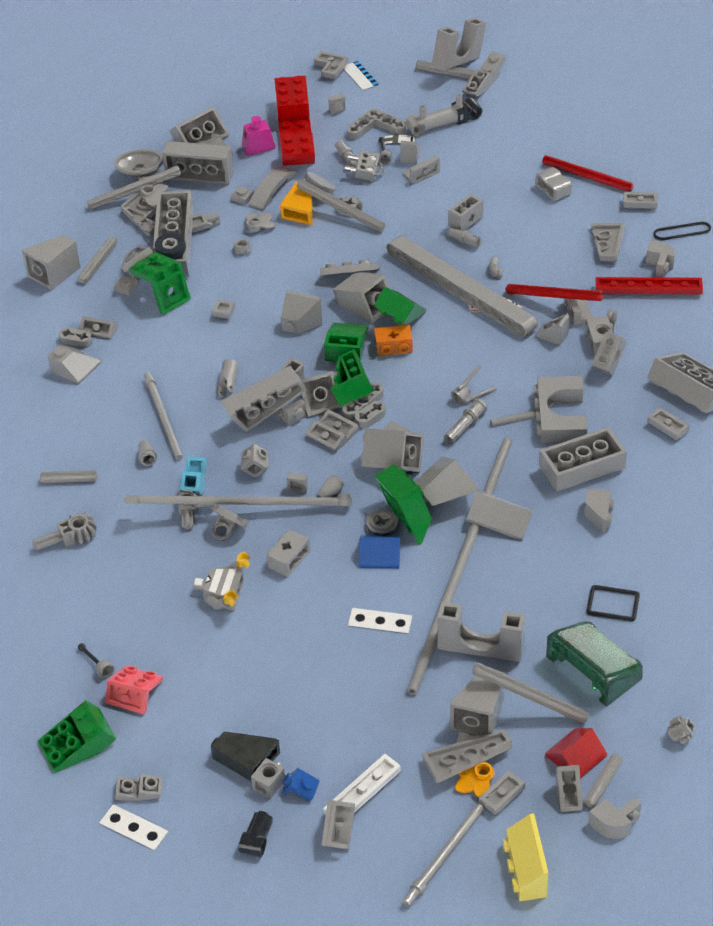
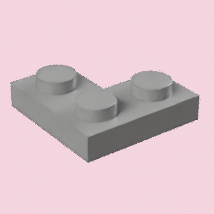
(332, 64)

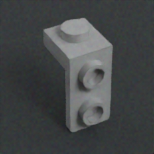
(292, 412)

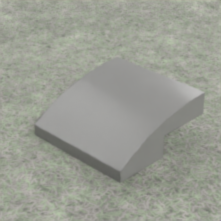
(332, 430)

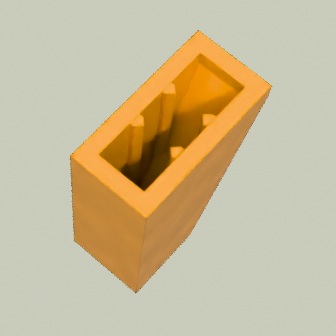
(297, 206)

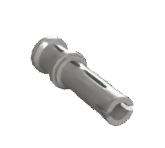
(470, 415)

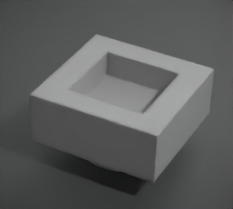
(336, 103)
(242, 195)
(223, 309)
(297, 482)

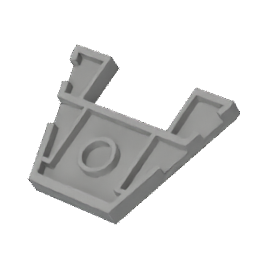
(140, 213)

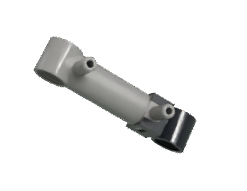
(456, 113)

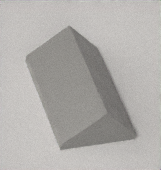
(499, 515)

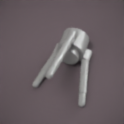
(462, 392)

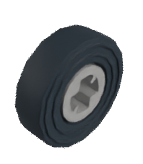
(174, 240)

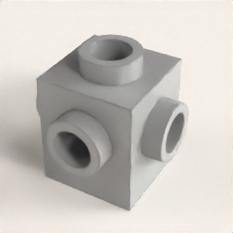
(254, 460)

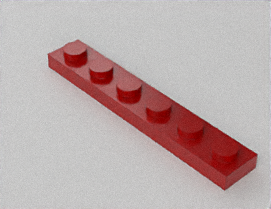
(649, 285)

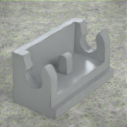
(338, 824)

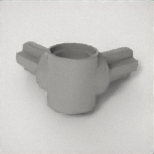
(188, 510)

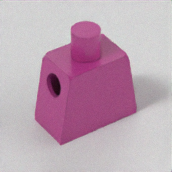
(257, 137)

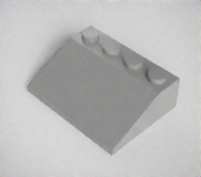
(684, 378)

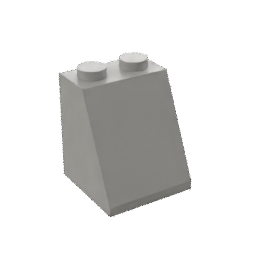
(51, 261)
(360, 293)
(392, 447)
(445, 482)
(476, 707)

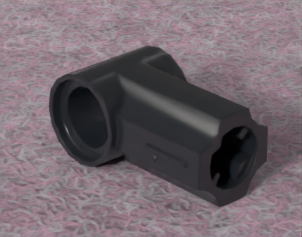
(255, 839)

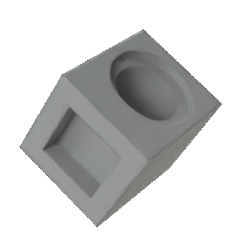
(263, 783)

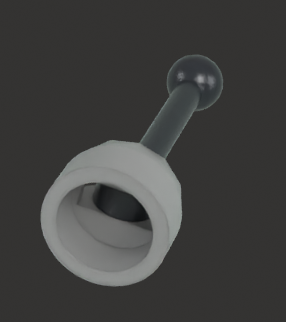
(384, 153)
(103, 668)

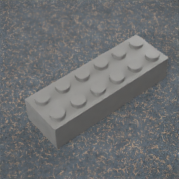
(175, 215)

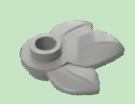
(150, 193)
(256, 222)

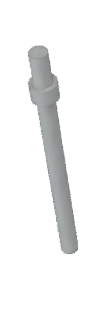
(419, 885)

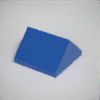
(379, 551)

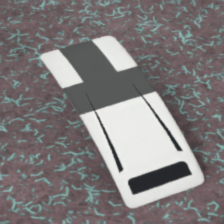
(398, 138)

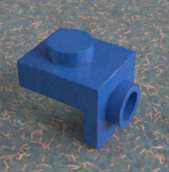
(300, 784)

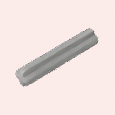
(68, 476)
(603, 780)

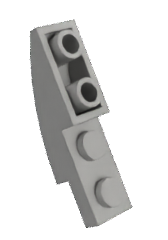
(485, 76)

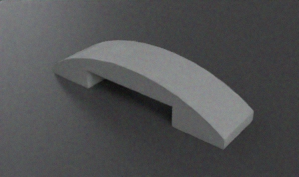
(269, 185)

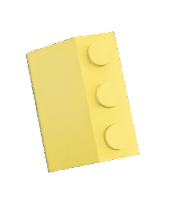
(526, 859)

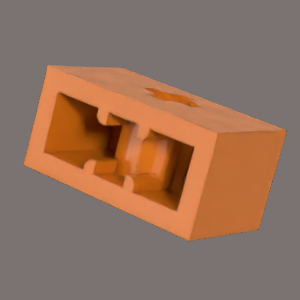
(393, 340)

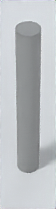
(513, 418)

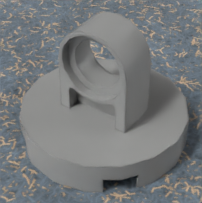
(227, 519)

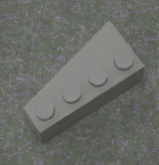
(263, 398)

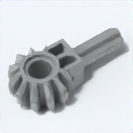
(72, 530)

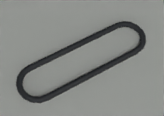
(682, 235)

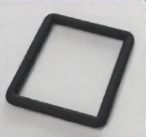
(614, 590)

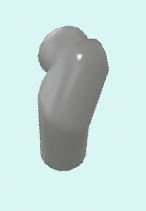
(496, 272)

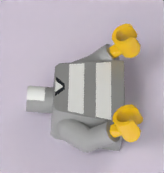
(224, 584)

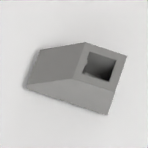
(598, 507)

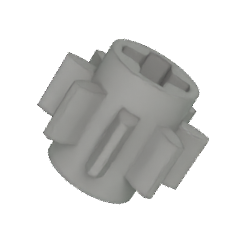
(681, 729)

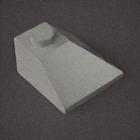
(300, 312)
(72, 363)
(319, 396)

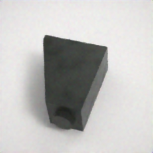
(244, 752)

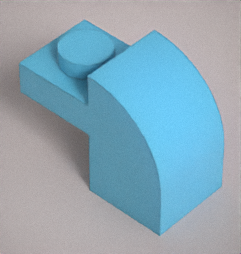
(194, 475)

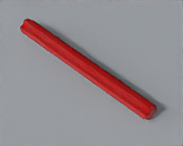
(587, 173)
(554, 292)

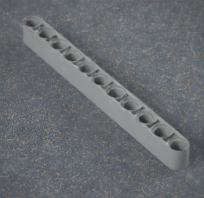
(462, 286)

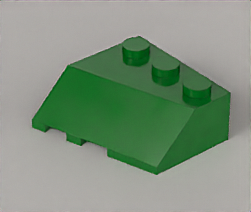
(405, 500)

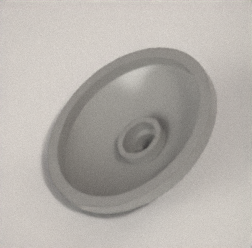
(138, 162)

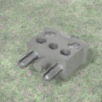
(365, 165)

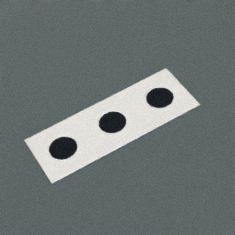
(380, 620)
(133, 827)

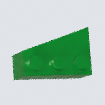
(351, 379)

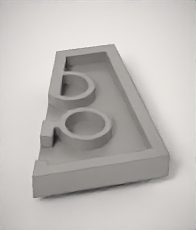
(135, 255)
(348, 267)

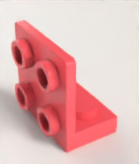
(131, 688)

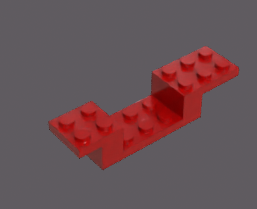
(294, 121)

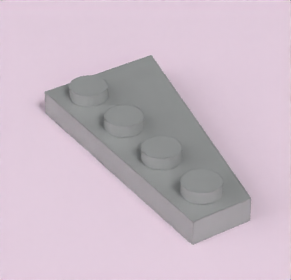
(463, 755)

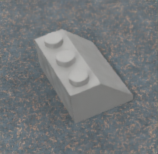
(200, 128)

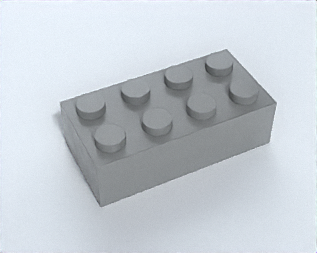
(199, 162)
(582, 459)

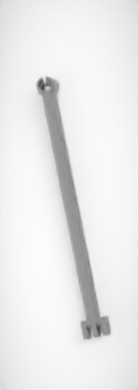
(341, 500)

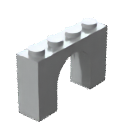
(447, 53)
(555, 390)
(456, 637)

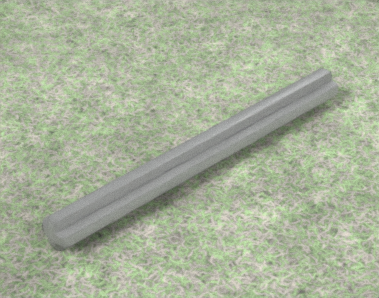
(133, 187)
(341, 205)
(530, 692)

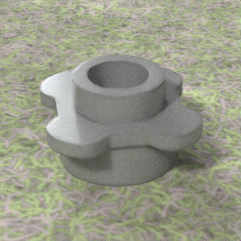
(242, 246)

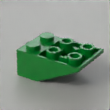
(344, 338)
(76, 737)

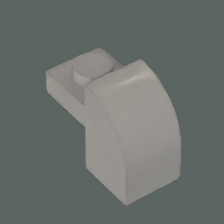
(661, 256)
(613, 822)

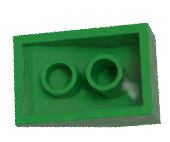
(398, 306)

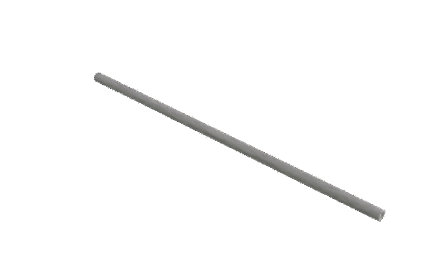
(457, 572)

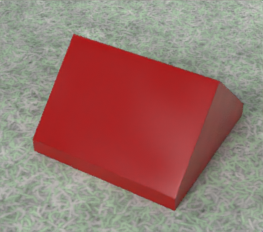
(578, 748)

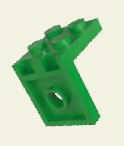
(162, 275)

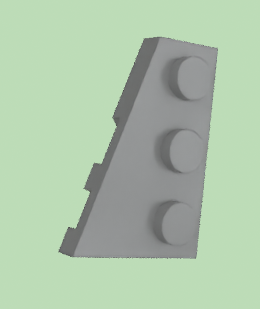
(608, 239)

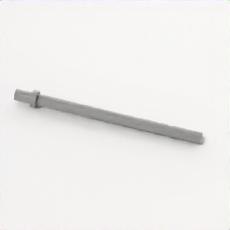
(151, 384)

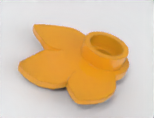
(472, 779)

